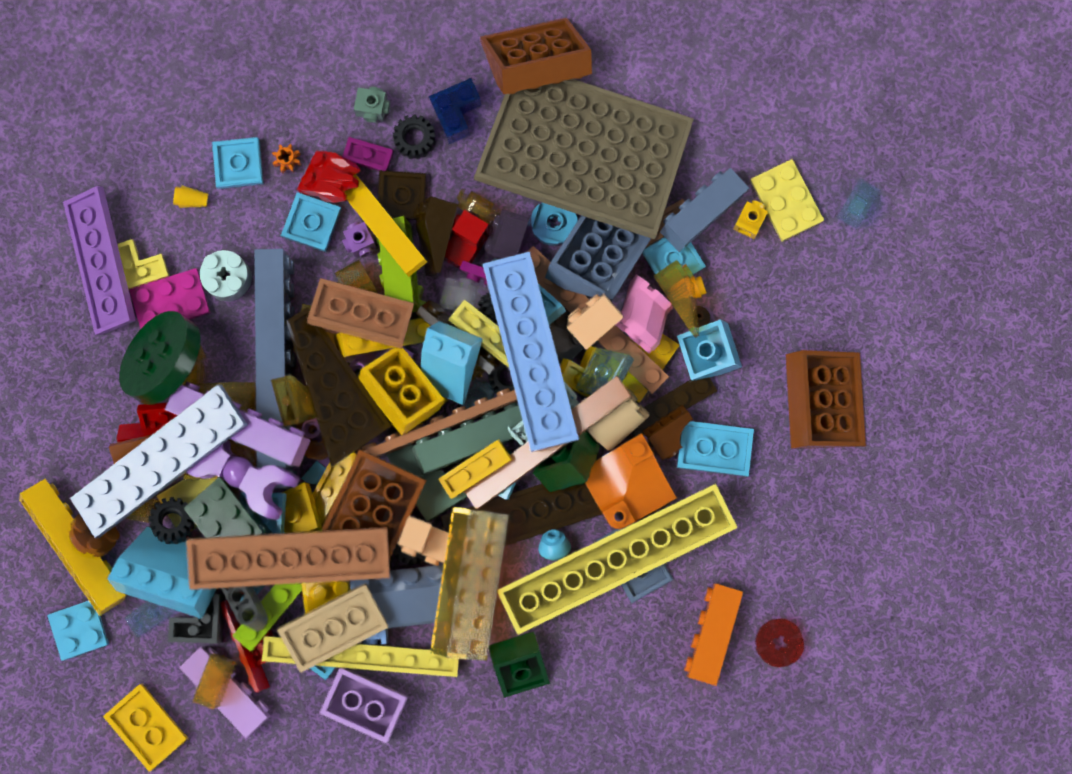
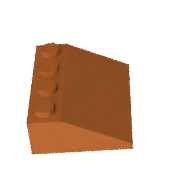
(537, 55)
(825, 399)
(375, 497)

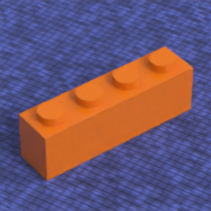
(714, 634)

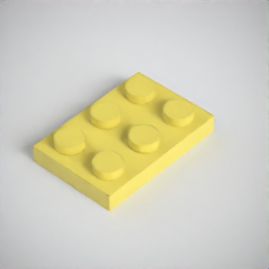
(787, 200)

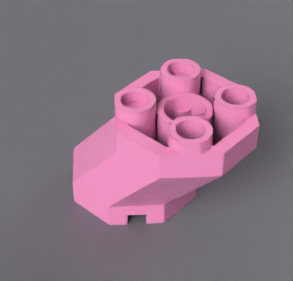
(644, 314)

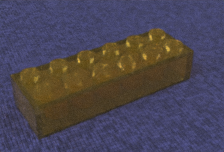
(469, 584)

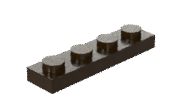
(433, 313)
(686, 395)

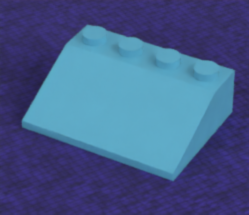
(159, 575)

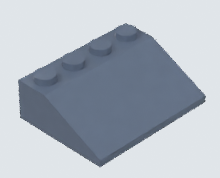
(596, 258)

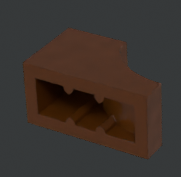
(666, 432)

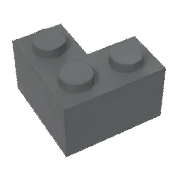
(199, 630)

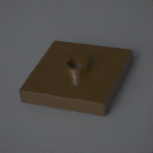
(401, 192)

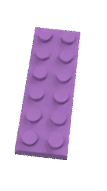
(99, 261)

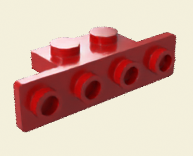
(151, 420)
(250, 659)

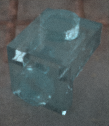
(478, 391)

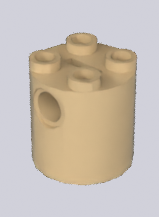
(618, 423)

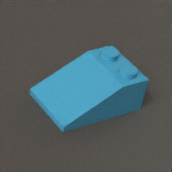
(449, 360)

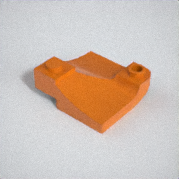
(629, 483)

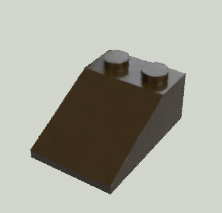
(433, 229)

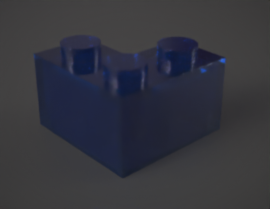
(450, 106)

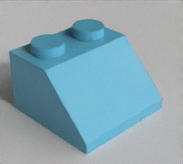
(711, 352)

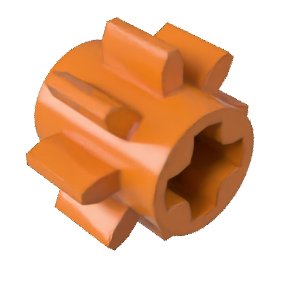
(292, 158)

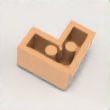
(593, 320)
(425, 540)

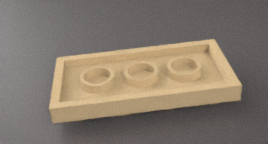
(332, 627)

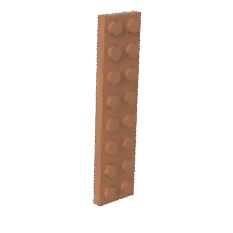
(288, 558)

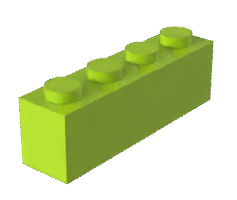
(394, 279)

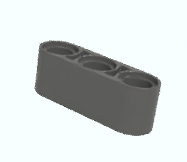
(247, 607)

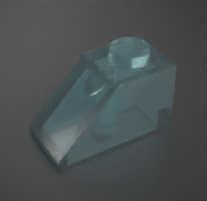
(858, 203)

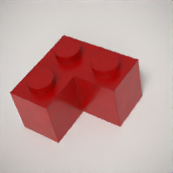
(467, 239)

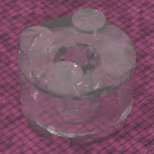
(456, 291)

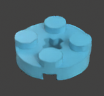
(543, 229)

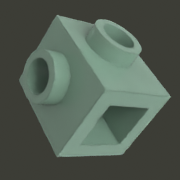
(371, 104)

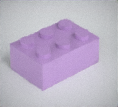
(364, 704)

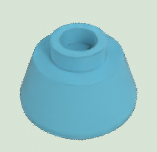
(554, 545)

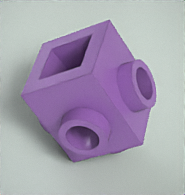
(362, 247)

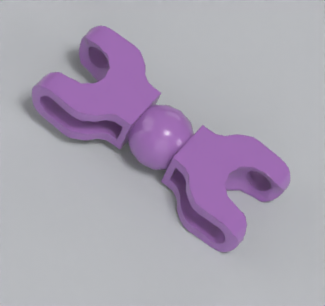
(241, 474)

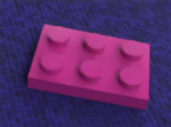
(174, 293)

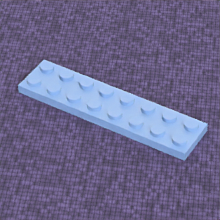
(530, 352)

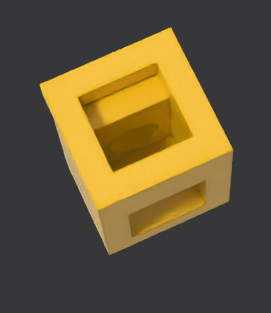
(747, 226)

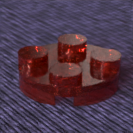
(785, 655)

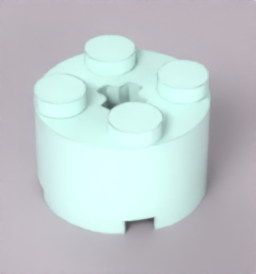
(214, 268)

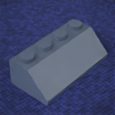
(407, 596)

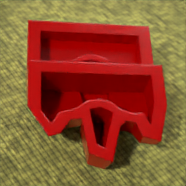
(329, 177)

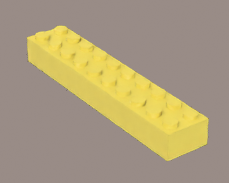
(616, 559)

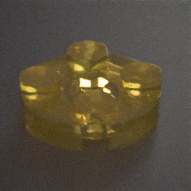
(478, 205)

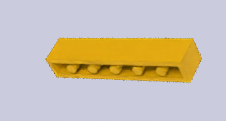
(54, 522)

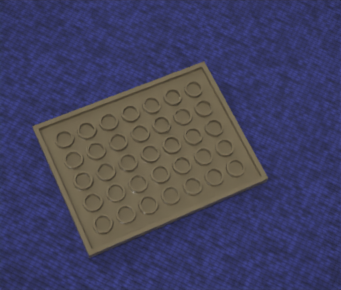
(587, 153)

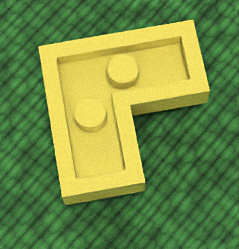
(140, 271)

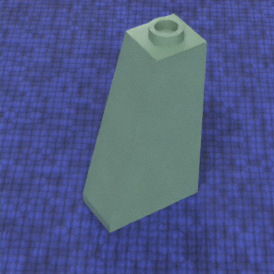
(433, 498)

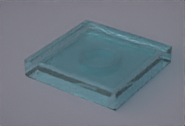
(603, 368)

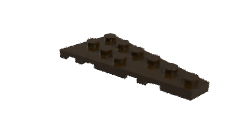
(340, 401)

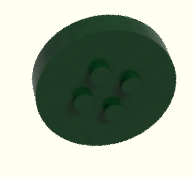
(160, 357)

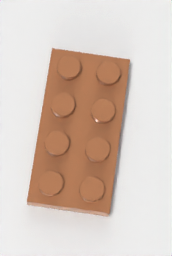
(360, 313)

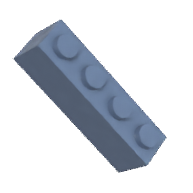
(704, 209)

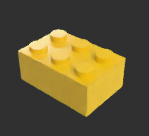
(401, 389)

